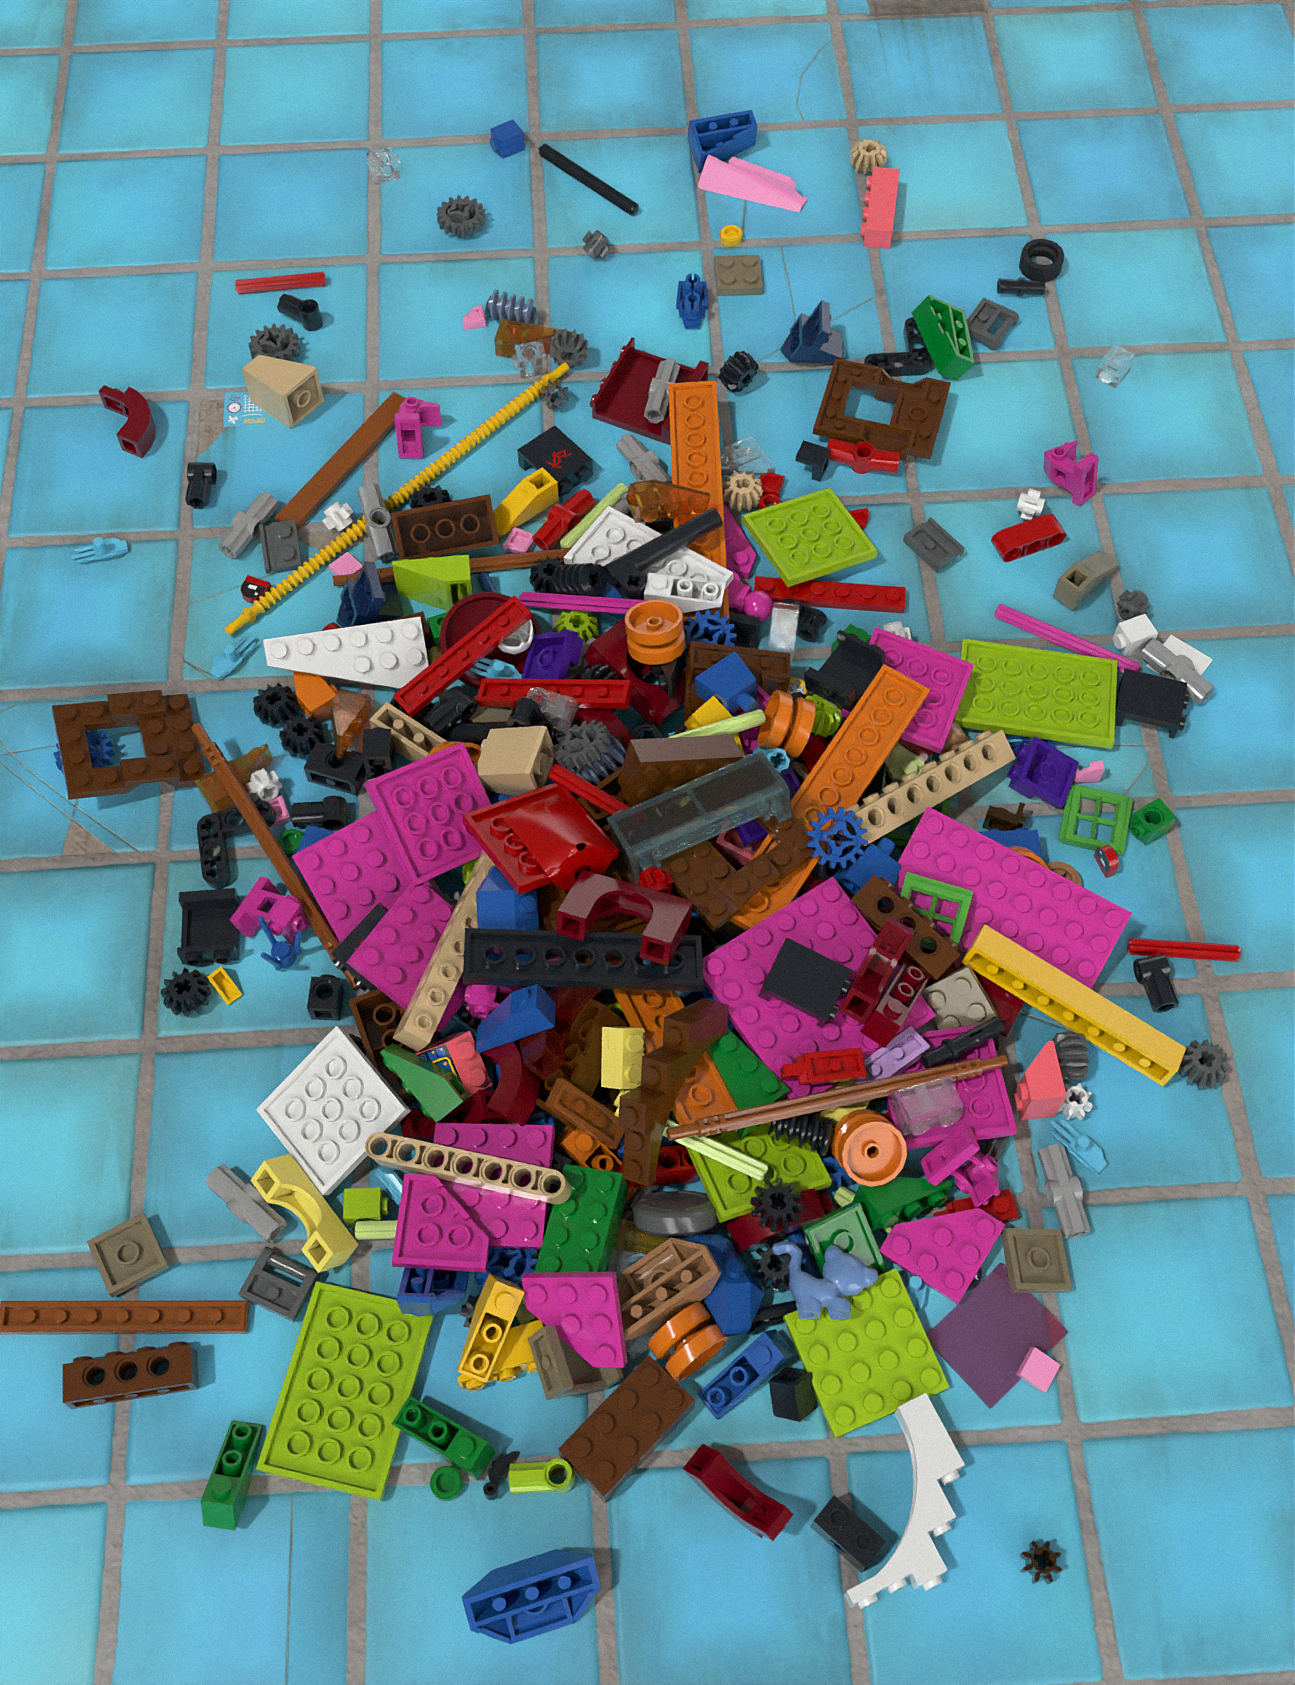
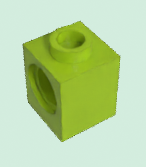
(364, 1205)

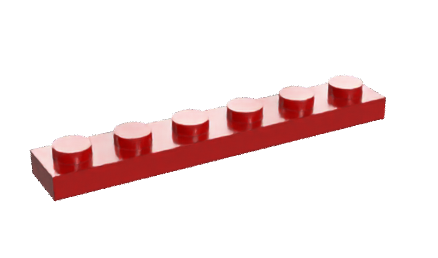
(836, 594)
(462, 656)
(587, 693)

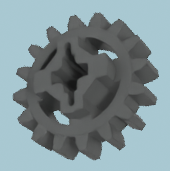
(461, 216)
(275, 343)
(582, 745)

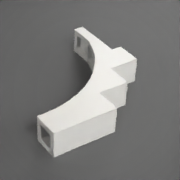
(932, 1460)

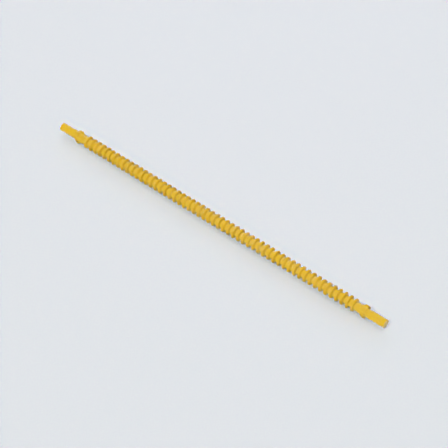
(529, 395)

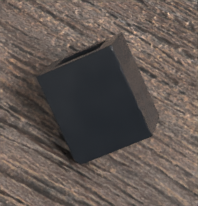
(814, 456)
(792, 1394)

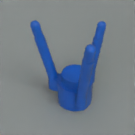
(282, 952)

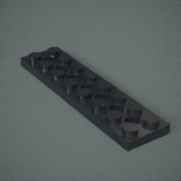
(568, 971)

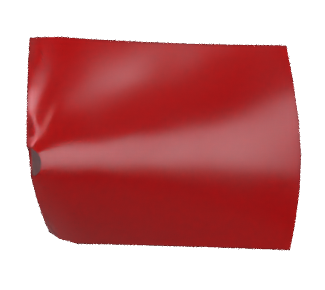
(551, 835)

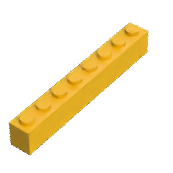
(1074, 1005)

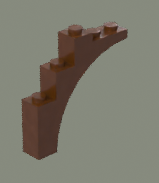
(663, 1072)

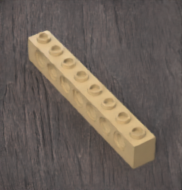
(932, 785)
(443, 968)

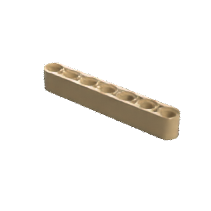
(479, 1175)

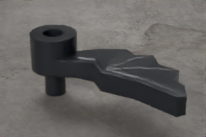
(496, 1473)

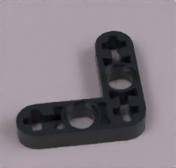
(909, 359)
(220, 832)

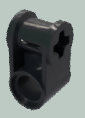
(806, 620)

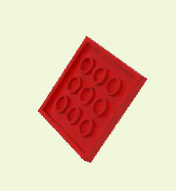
(504, 845)

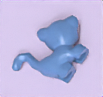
(842, 1277)

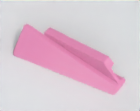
(750, 183)

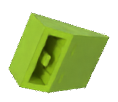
(434, 580)

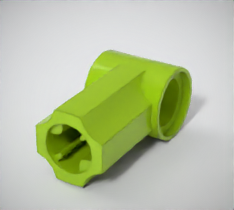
(536, 1477)

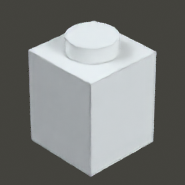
(1134, 634)

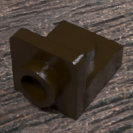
(1003, 819)

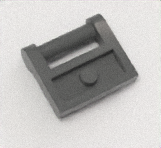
(985, 317)
(274, 1292)

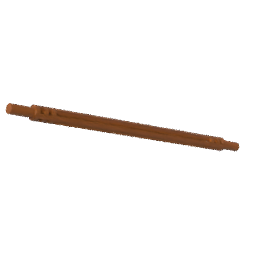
(478, 565)
(269, 844)
(831, 1098)

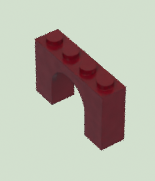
(646, 698)
(600, 895)

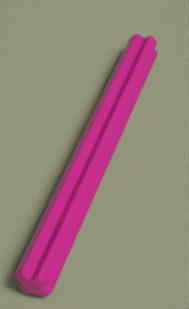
(577, 603)
(1061, 637)

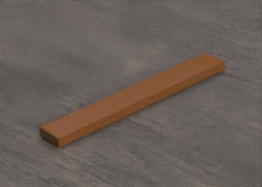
(342, 463)
(124, 1317)

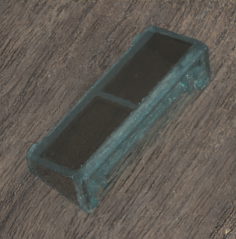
(699, 811)

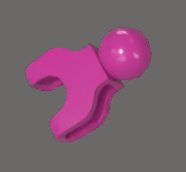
(749, 603)

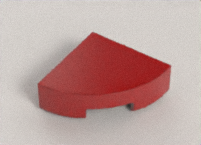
(860, 516)

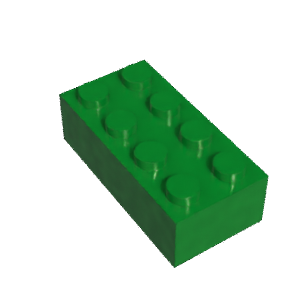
(586, 1225)

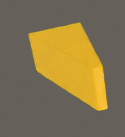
(224, 985)

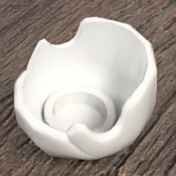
(519, 640)

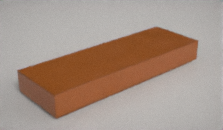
(585, 1113)

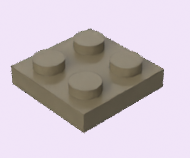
(738, 275)
(958, 1000)
(127, 1254)
(1036, 1260)

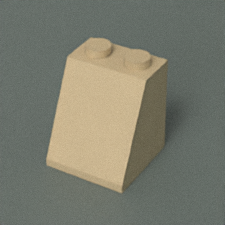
(283, 388)
(515, 760)

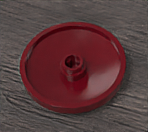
(465, 617)

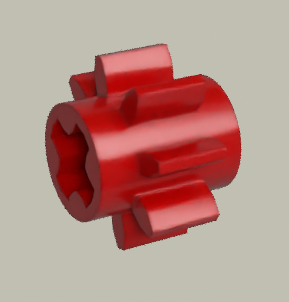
(655, 879)

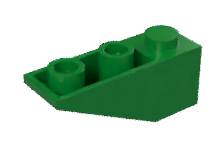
(430, 1083)
(899, 1199)
(444, 1437)
(231, 1476)

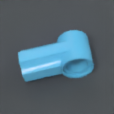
(776, 757)

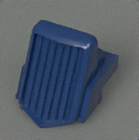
(813, 338)
(367, 600)

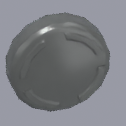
(675, 1214)

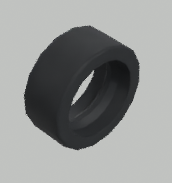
(1043, 248)

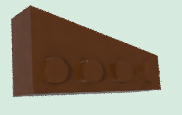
(582, 1054)

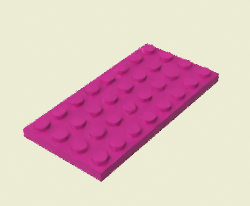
(1012, 896)

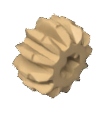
(868, 155)
(742, 491)

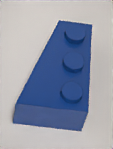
(721, 136)

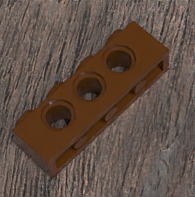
(902, 908)
(180, 1377)

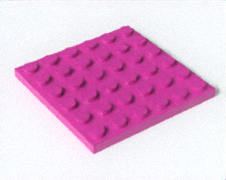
(773, 1029)

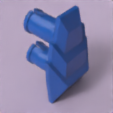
(692, 301)

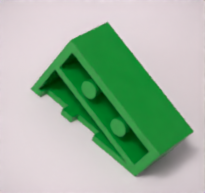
(945, 336)
(745, 1076)

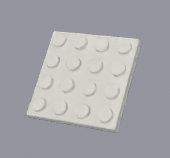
(331, 1110)

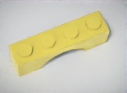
(287, 1185)

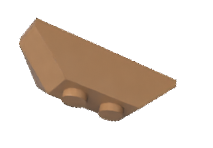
(664, 1285)

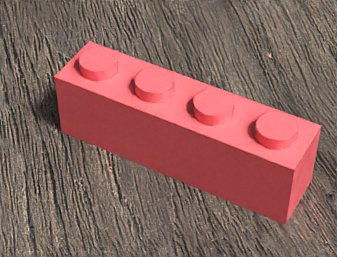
(881, 207)

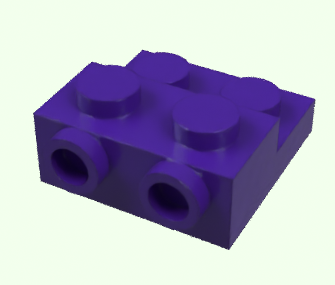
(552, 654)
(1042, 772)

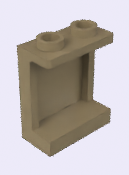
(564, 1370)

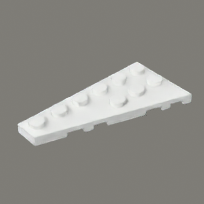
(618, 534)
(370, 653)

